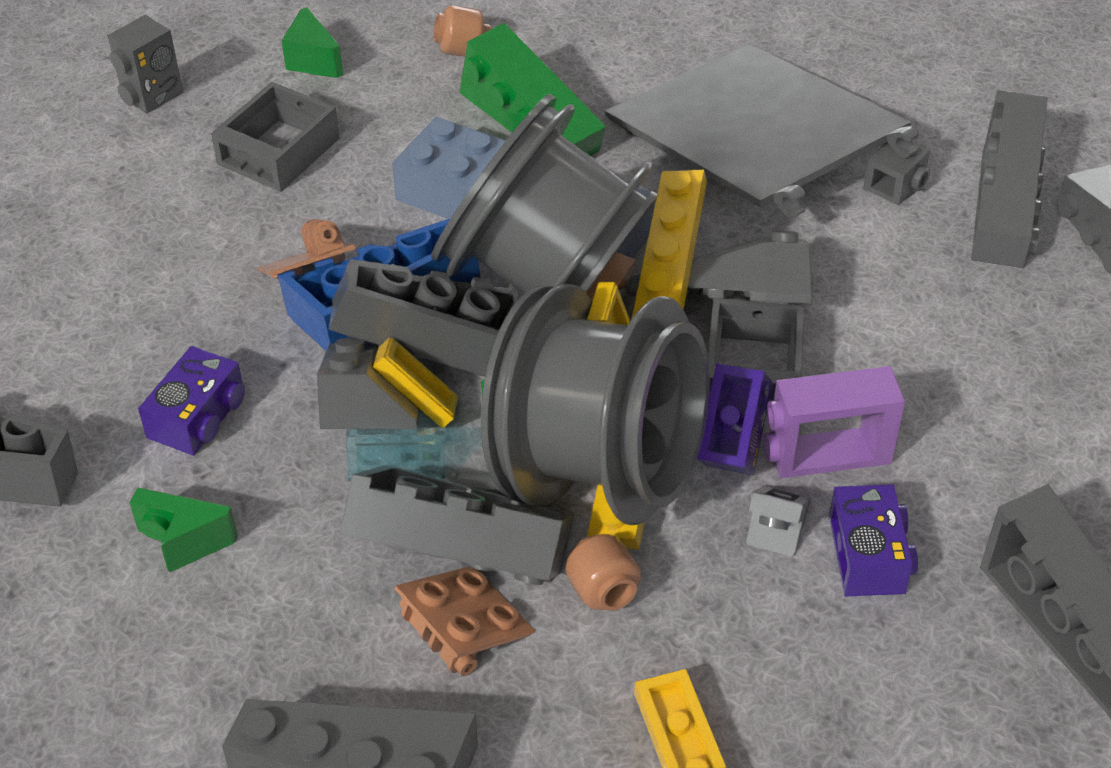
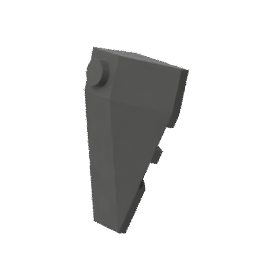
(762, 268)

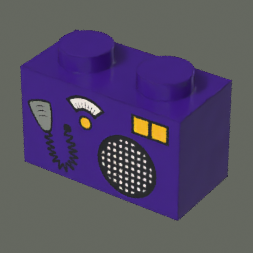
(192, 400)
(735, 418)
(871, 540)

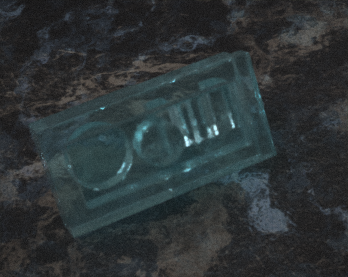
(408, 449)

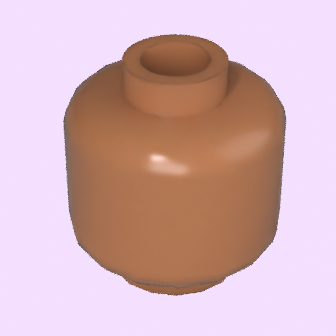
(457, 27)
(603, 572)

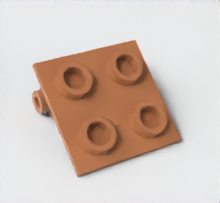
(321, 242)
(460, 616)

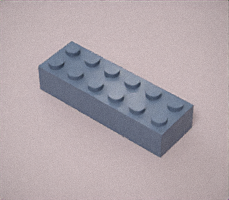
(446, 163)

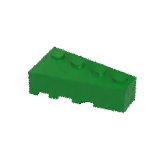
(510, 80)

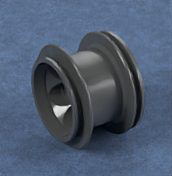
(543, 209)
(594, 402)

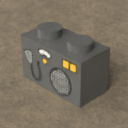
(145, 64)

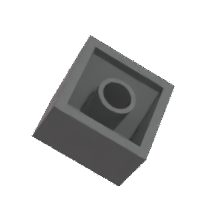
(356, 394)

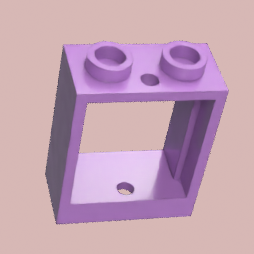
(827, 397)

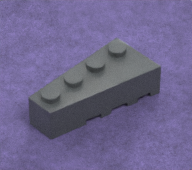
(424, 314)
(456, 523)

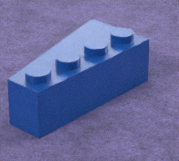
(311, 295)

